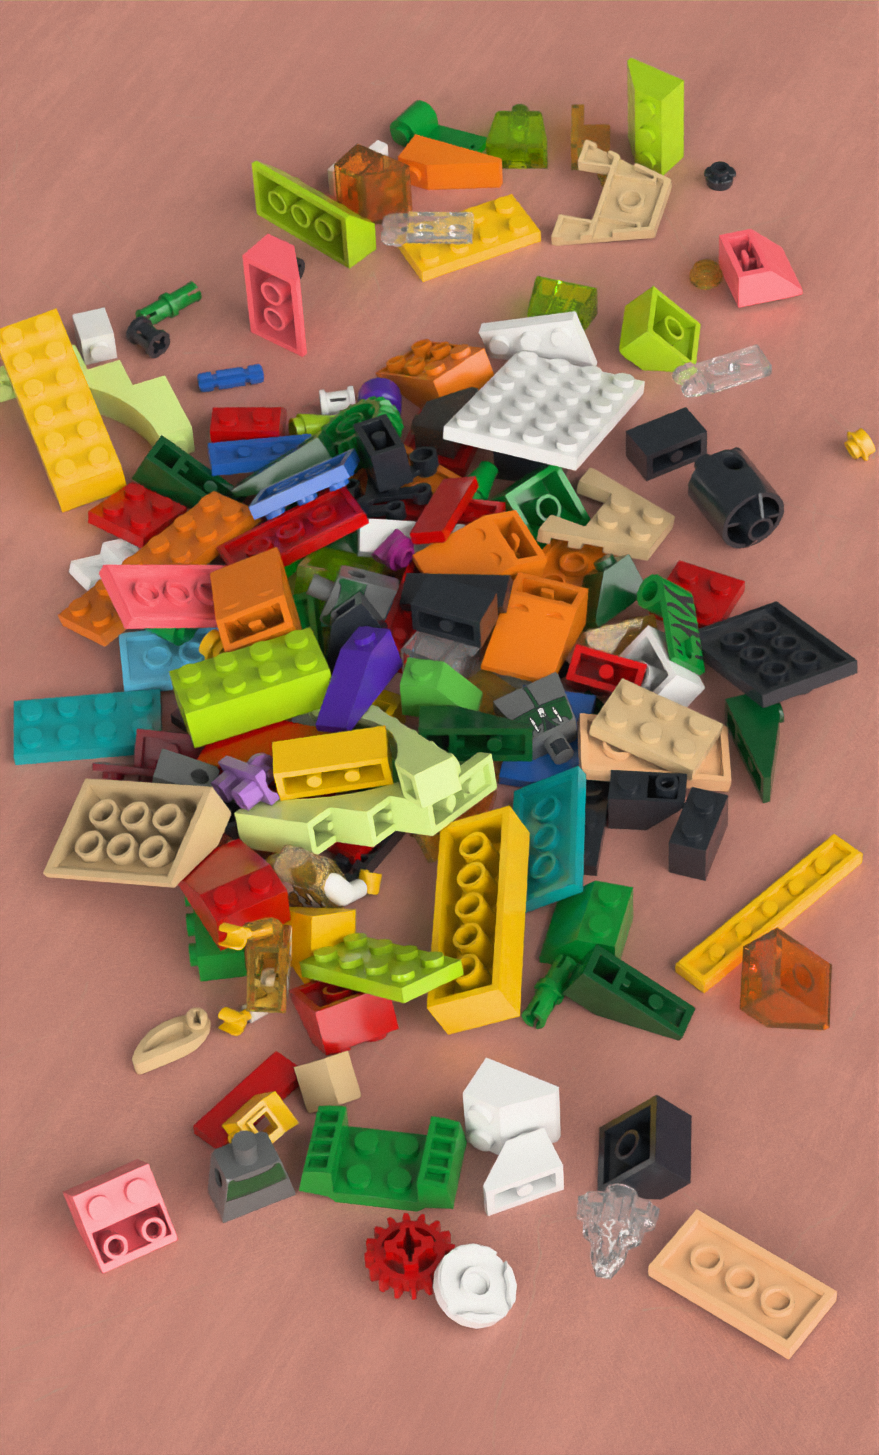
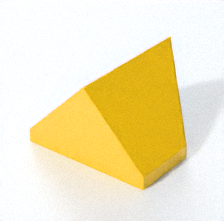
(317, 929)

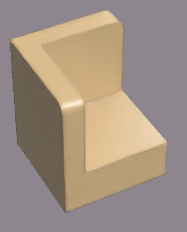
(327, 1081)

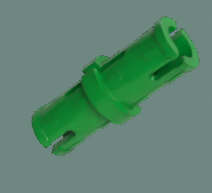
(170, 304)
(548, 992)

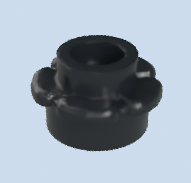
(719, 176)

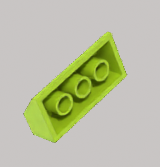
(312, 216)

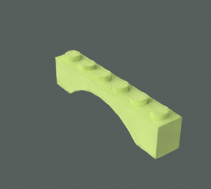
(422, 767)

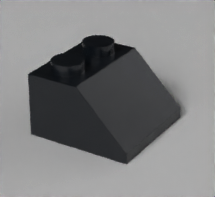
(647, 1149)

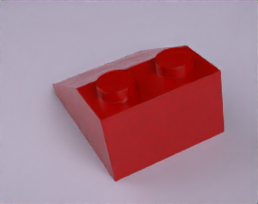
(235, 889)

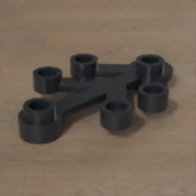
(423, 464)

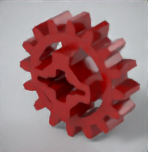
(388, 1255)

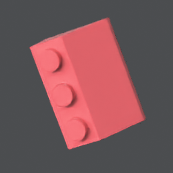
(275, 294)

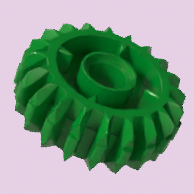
(341, 429)

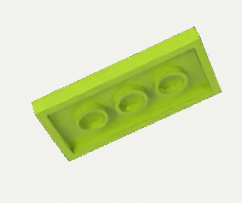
(381, 967)

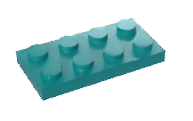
(83, 725)
(556, 823)

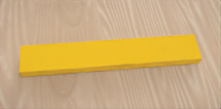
(771, 909)

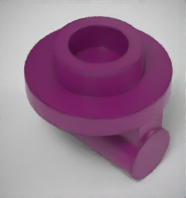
(395, 551)

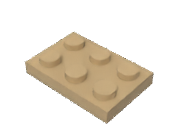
(656, 729)

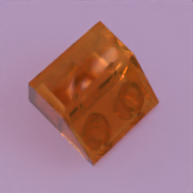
(372, 184)

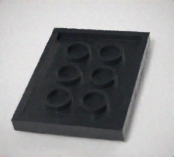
(773, 654)

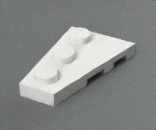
(546, 335)

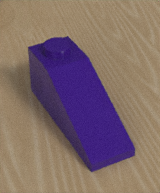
(358, 678)

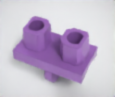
(246, 781)

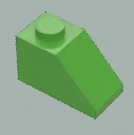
(435, 685)

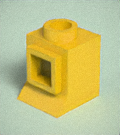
(268, 1104)

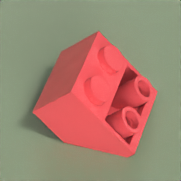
(756, 268)
(121, 1215)

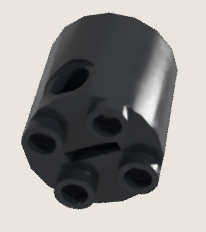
(735, 497)

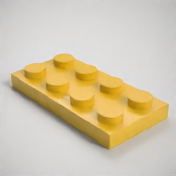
(498, 229)

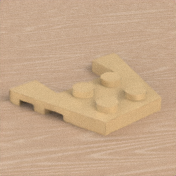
(628, 204)
(620, 526)

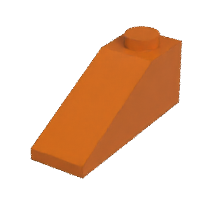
(447, 166)

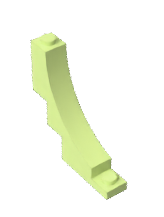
(144, 407)
(361, 816)

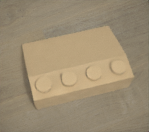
(138, 832)

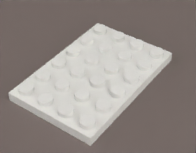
(545, 410)

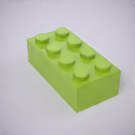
(251, 687)

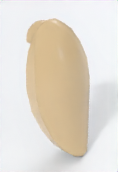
(171, 1040)

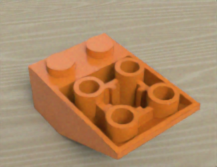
(437, 370)
(485, 547)
(253, 601)
(537, 628)

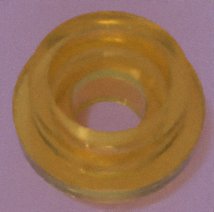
(706, 274)

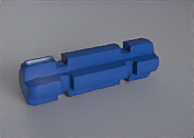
(230, 378)

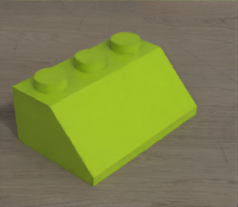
(655, 116)

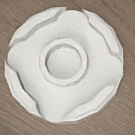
(474, 1286)

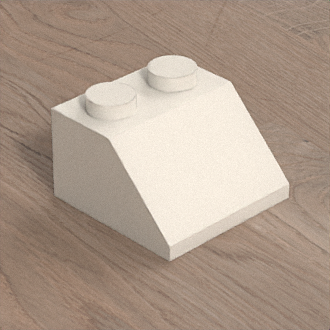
(662, 674)
(508, 1103)

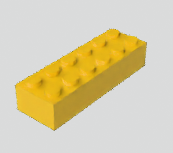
(60, 411)
(481, 918)

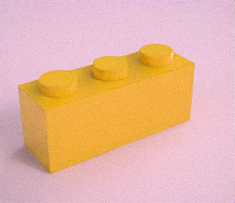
(332, 763)

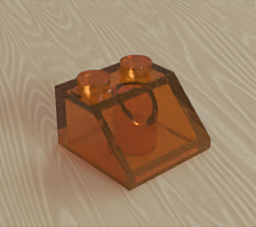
(785, 983)

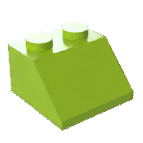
(658, 333)

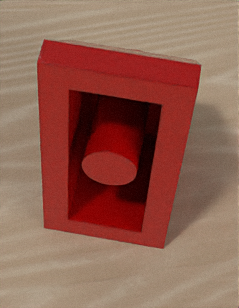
(601, 671)

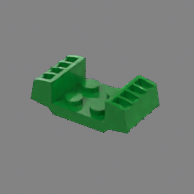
(383, 1165)

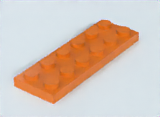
(185, 542)

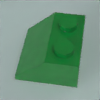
(543, 494)
(588, 919)

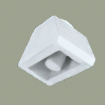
(523, 1172)

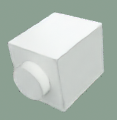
(94, 336)

